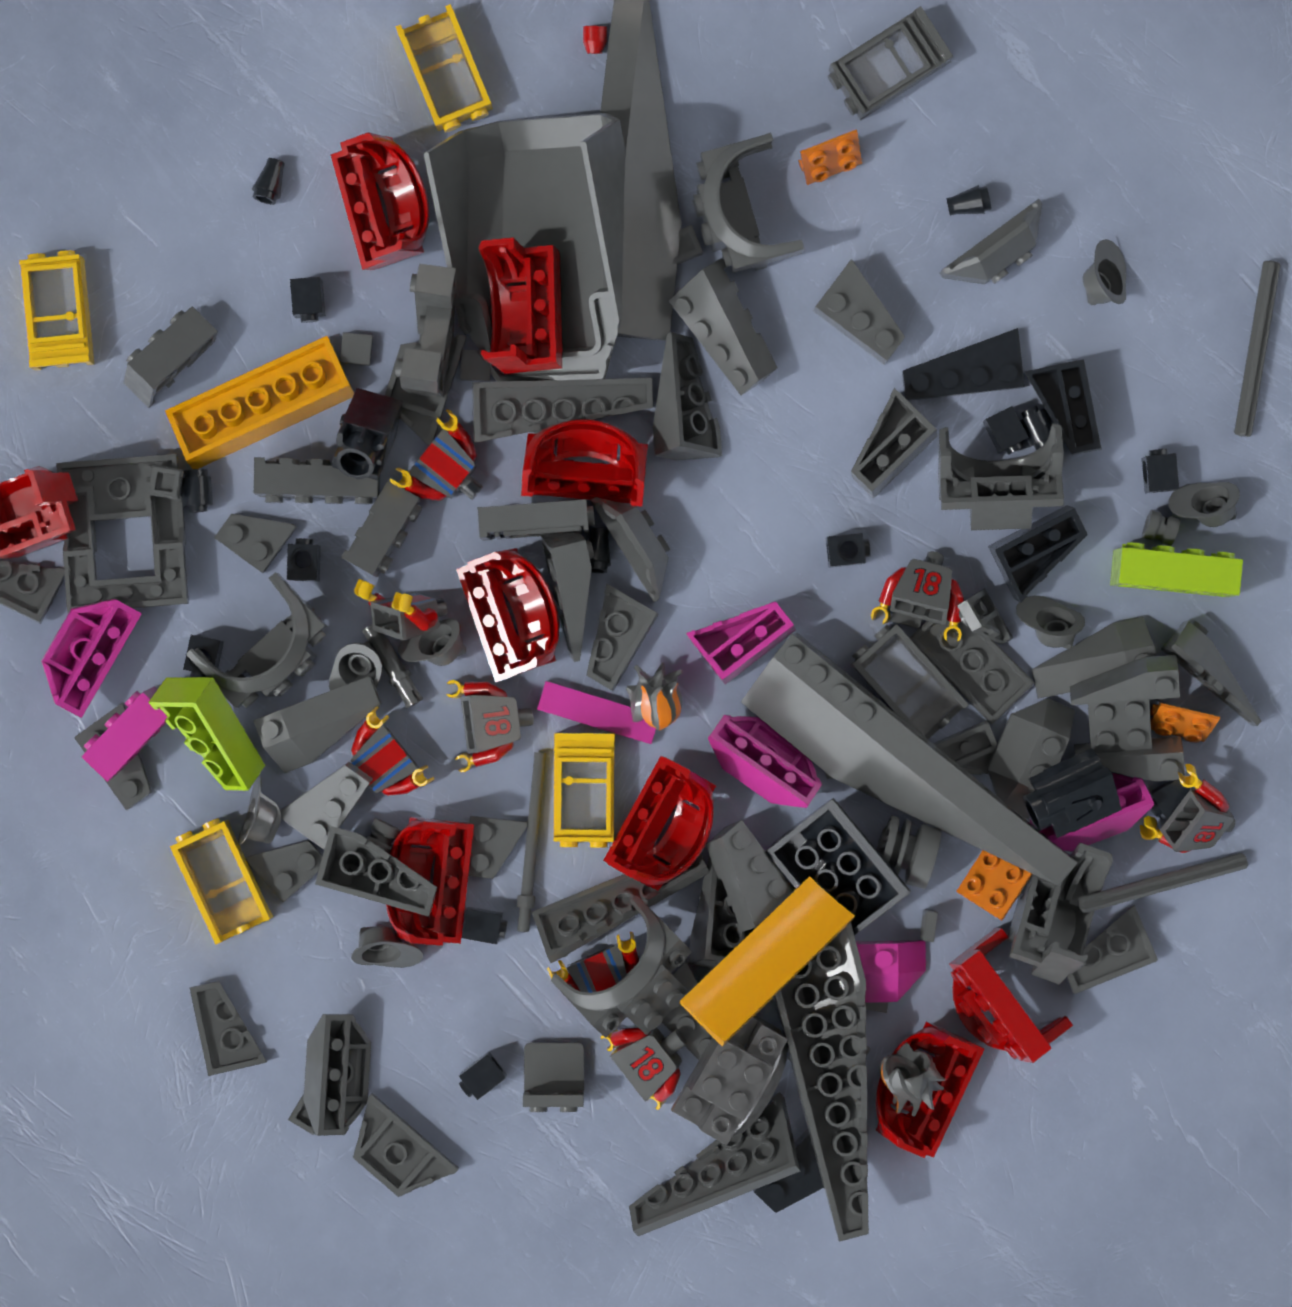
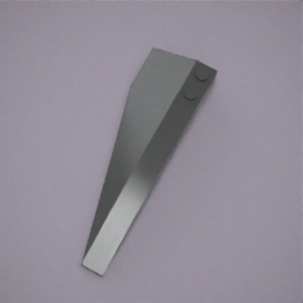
(827, 1047)

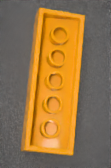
(259, 403)
(766, 961)

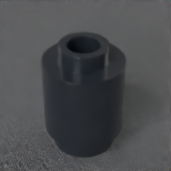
(1037, 426)
(196, 490)

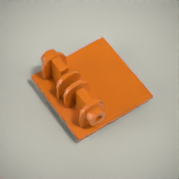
(831, 157)
(1182, 722)
(993, 884)

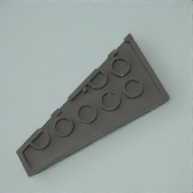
(723, 1171)

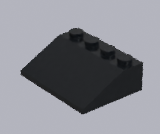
(841, 862)

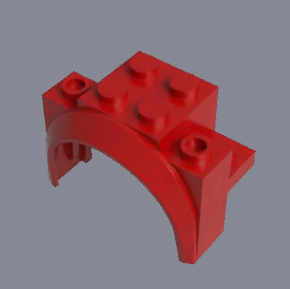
(35, 511)

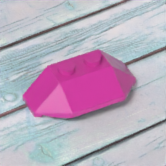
(86, 651)
(764, 761)
(1134, 803)
(891, 967)

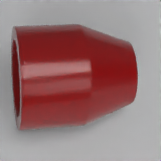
(594, 39)

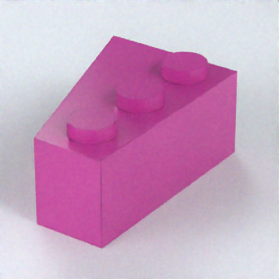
(741, 640)
(124, 735)

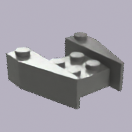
(425, 367)
(1122, 718)

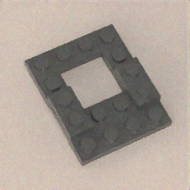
(120, 491)

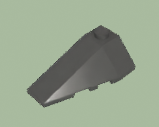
(682, 414)
(569, 564)
(714, 924)

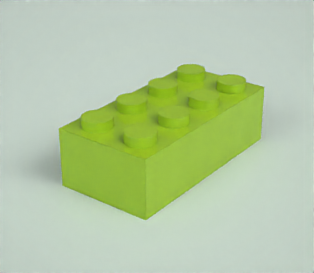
(1176, 572)

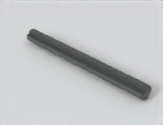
(1257, 348)
(1162, 882)

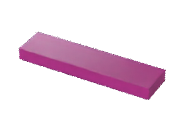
(593, 712)

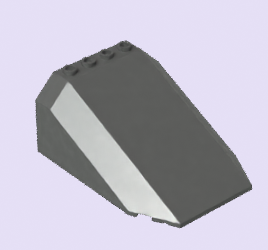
(543, 186)

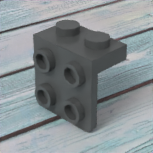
(553, 1076)

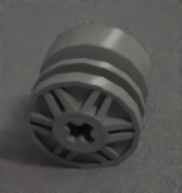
(910, 852)

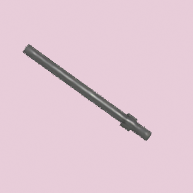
(526, 899)

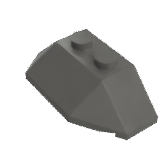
(998, 250)
(637, 542)
(1029, 744)
(336, 1074)

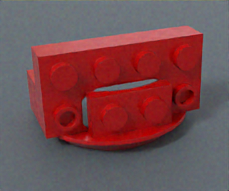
(402, 192)
(524, 316)
(553, 476)
(530, 602)
(686, 836)
(452, 850)
(1012, 1027)
(956, 1062)

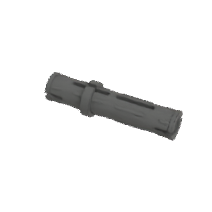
(395, 670)

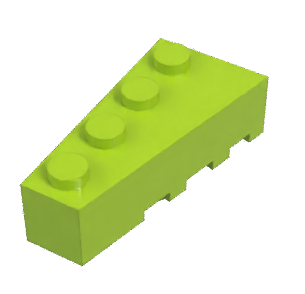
(211, 729)

